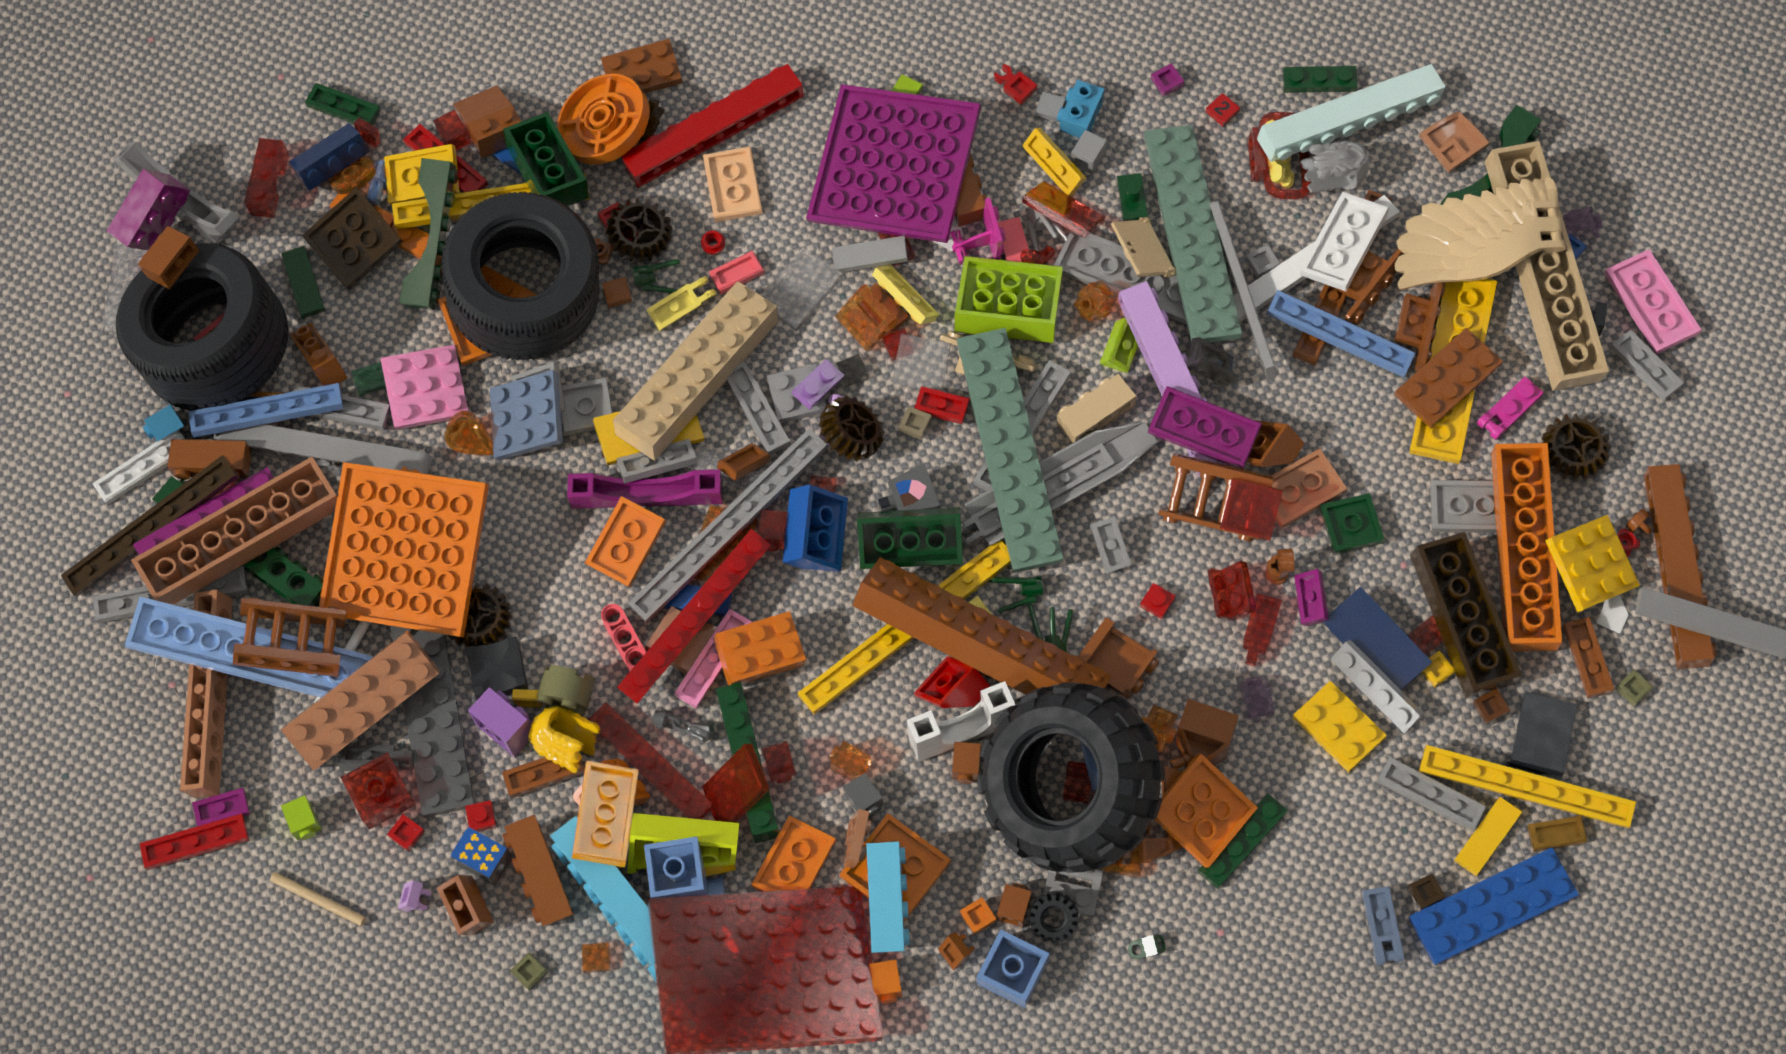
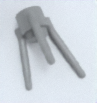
(1042, 222)

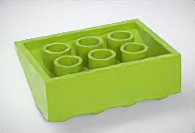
(1010, 297)

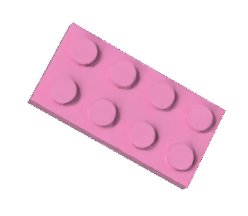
(1652, 301)

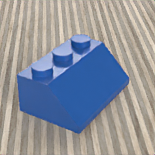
(815, 529)

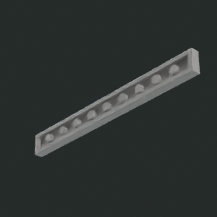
(727, 525)

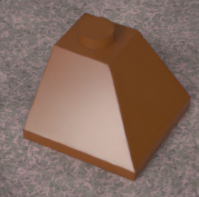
(1274, 445)

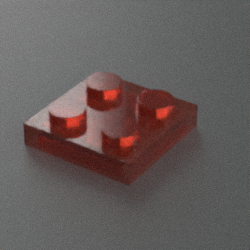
(1251, 509)

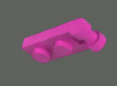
(1510, 408)

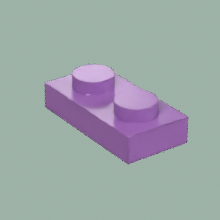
(817, 384)

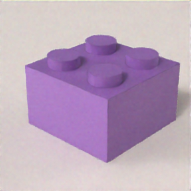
(501, 721)

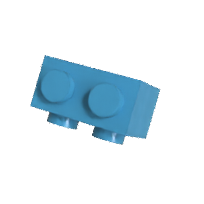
(1081, 109)

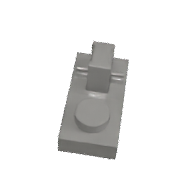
(1110, 544)

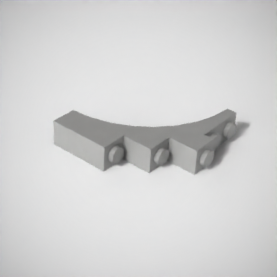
(206, 217)

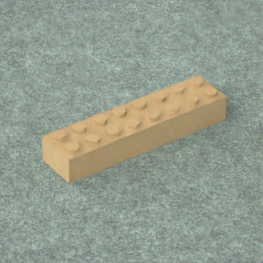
(695, 370)

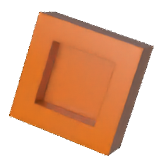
(978, 916)

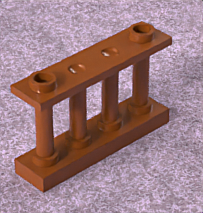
(1208, 472)
(286, 659)

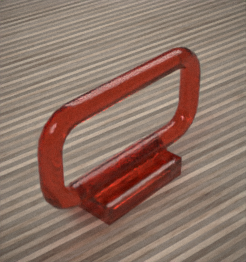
(1259, 162)

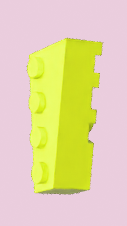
(716, 838)

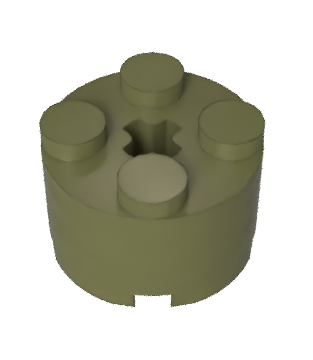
(565, 689)

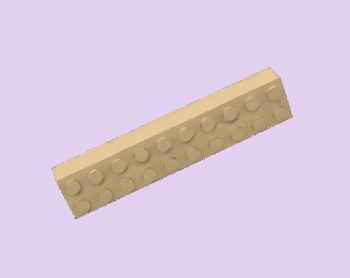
(1552, 285)

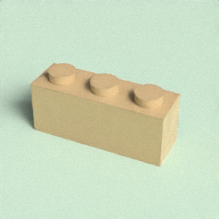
(1096, 408)

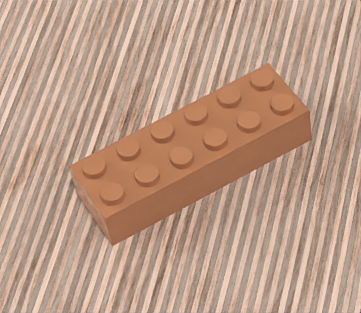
(360, 700)

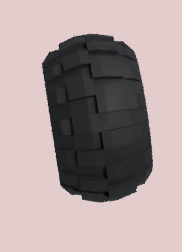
(1125, 790)

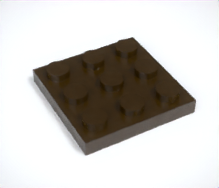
(352, 238)

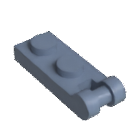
(1382, 925)

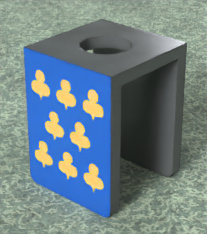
(481, 856)

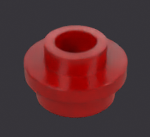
(709, 237)

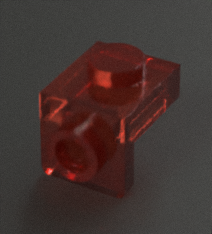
(779, 762)

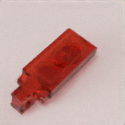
(1260, 627)

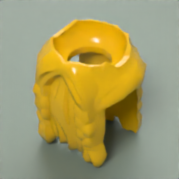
(561, 735)

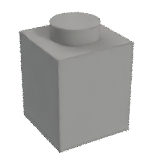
(1088, 151)

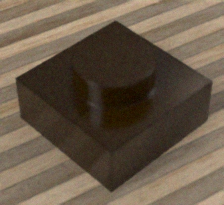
(1426, 891)

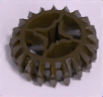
(656, 237)
(851, 428)
(1592, 439)
(497, 618)

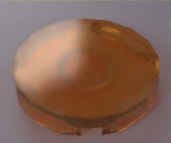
(353, 176)

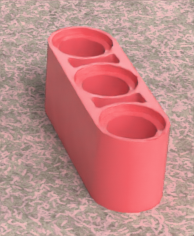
(619, 630)

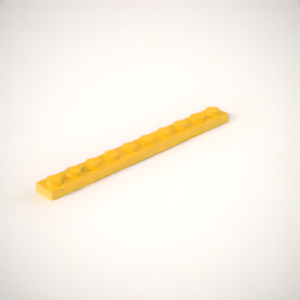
(890, 639)

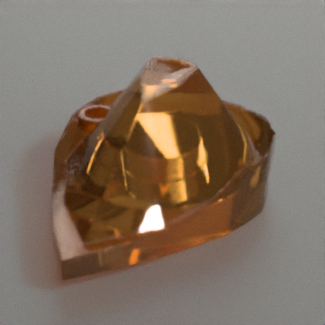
(468, 435)

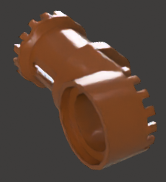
(1284, 561)

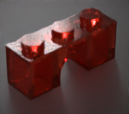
(269, 162)

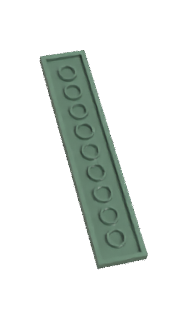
(1192, 234)
(1009, 451)

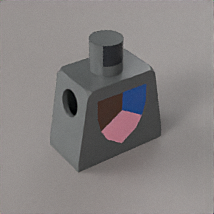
(910, 491)

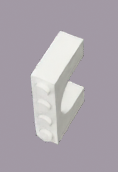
(935, 737)

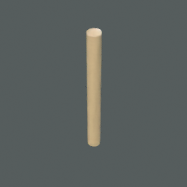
(318, 899)

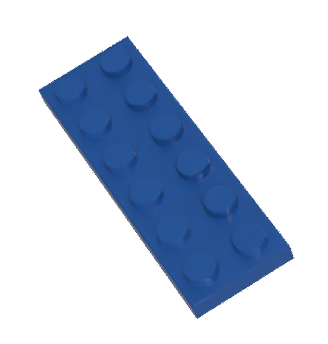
(1493, 906)

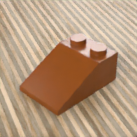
(485, 118)

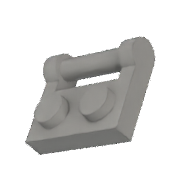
(1084, 897)

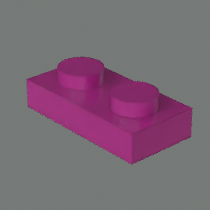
(1311, 597)
(221, 806)

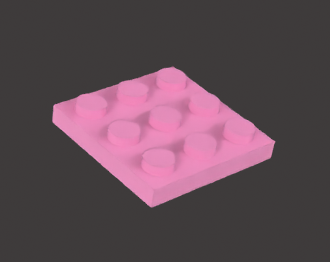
(424, 386)

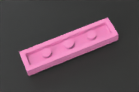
(707, 665)

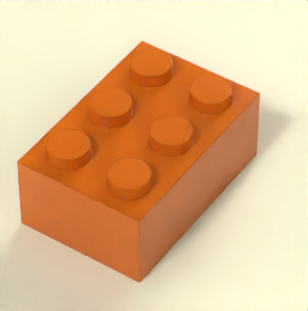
(759, 649)

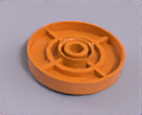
(603, 118)

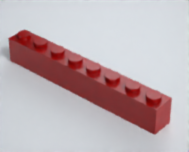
(712, 125)
(693, 616)

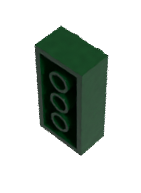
(546, 160)
(910, 537)

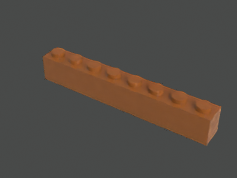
(1678, 558)

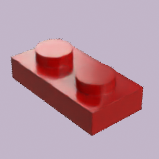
(942, 405)

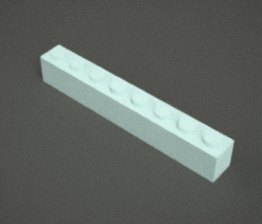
(1351, 113)

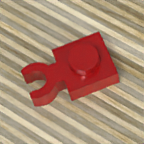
(1016, 86)

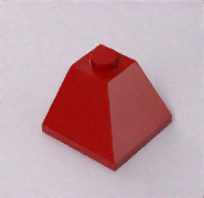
(952, 685)

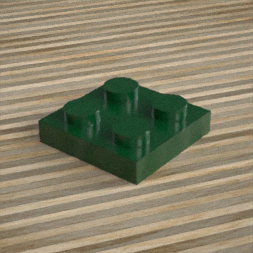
(1351, 523)

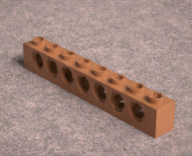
(205, 713)

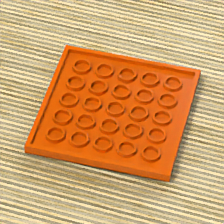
(404, 548)

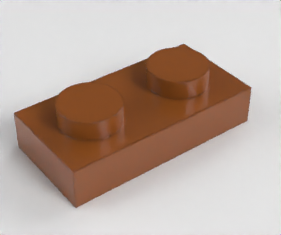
(889, 304)

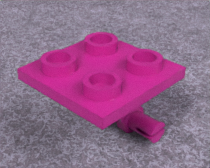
(993, 236)

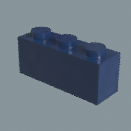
(329, 156)

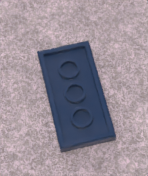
(1378, 638)

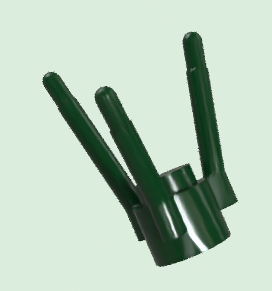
(646, 274)
(1029, 587)
(1052, 638)

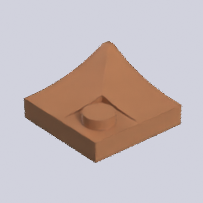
(1453, 140)
(691, 652)

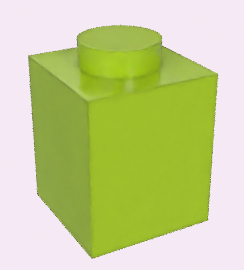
(301, 818)

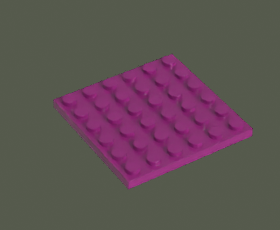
(894, 163)

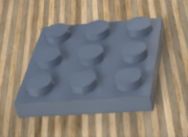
(526, 415)

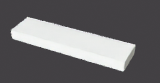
(136, 469)

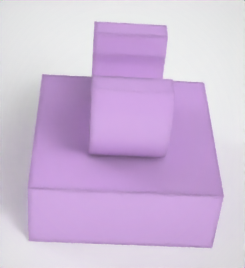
(410, 896)

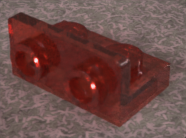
(1232, 591)

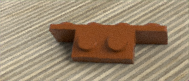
(1368, 283)
(1417, 322)

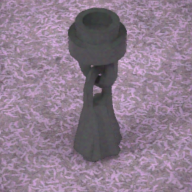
(702, 731)

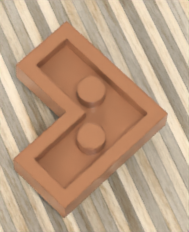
(857, 829)

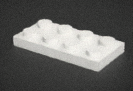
(1344, 241)

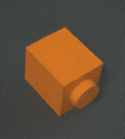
(886, 981)

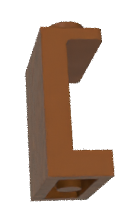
(1119, 657)

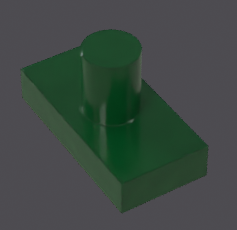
(1131, 197)

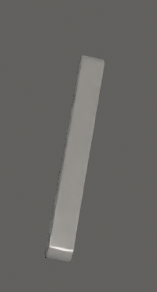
(325, 449)

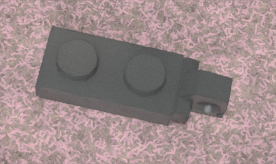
(356, 756)

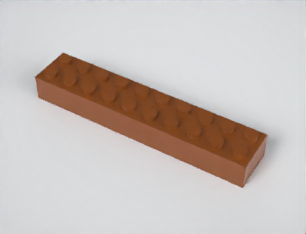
(969, 632)

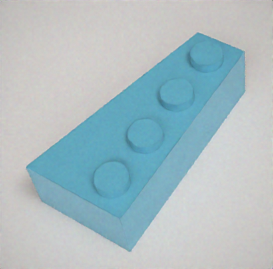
(886, 896)

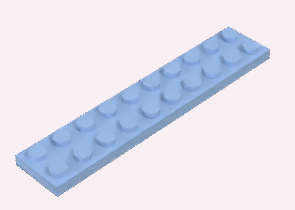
(210, 642)

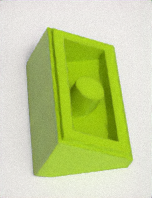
(1120, 347)

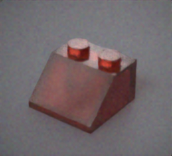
(378, 791)

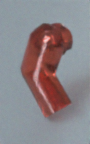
(1037, 257)

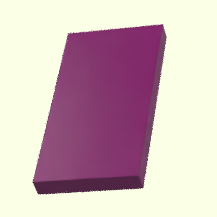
(1204, 428)

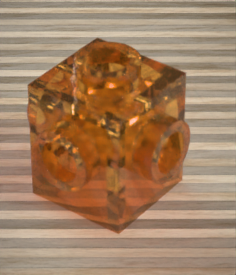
(1095, 301)
(1162, 724)

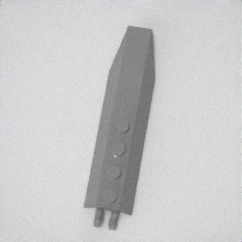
(1067, 475)

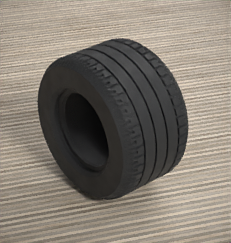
(528, 325)
(227, 361)

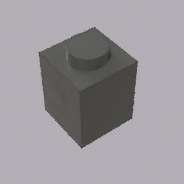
(863, 795)

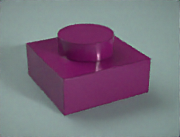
(1167, 79)

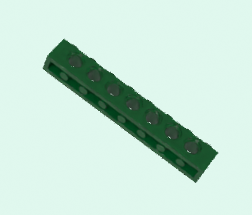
(266, 570)

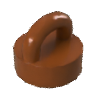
(1638, 521)

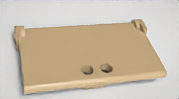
(1143, 248)

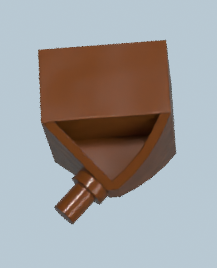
(1204, 732)

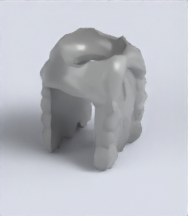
(1336, 166)

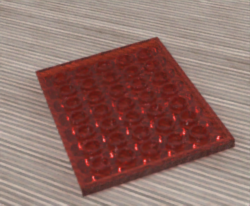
(763, 970)

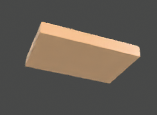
(732, 184)

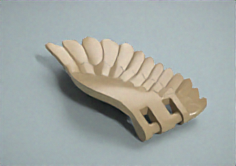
(1479, 234)

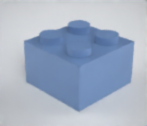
(1012, 968)

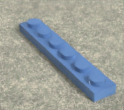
(1340, 333)
(265, 410)

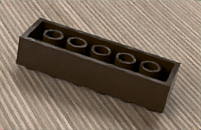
(1465, 615)

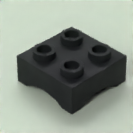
(497, 667)

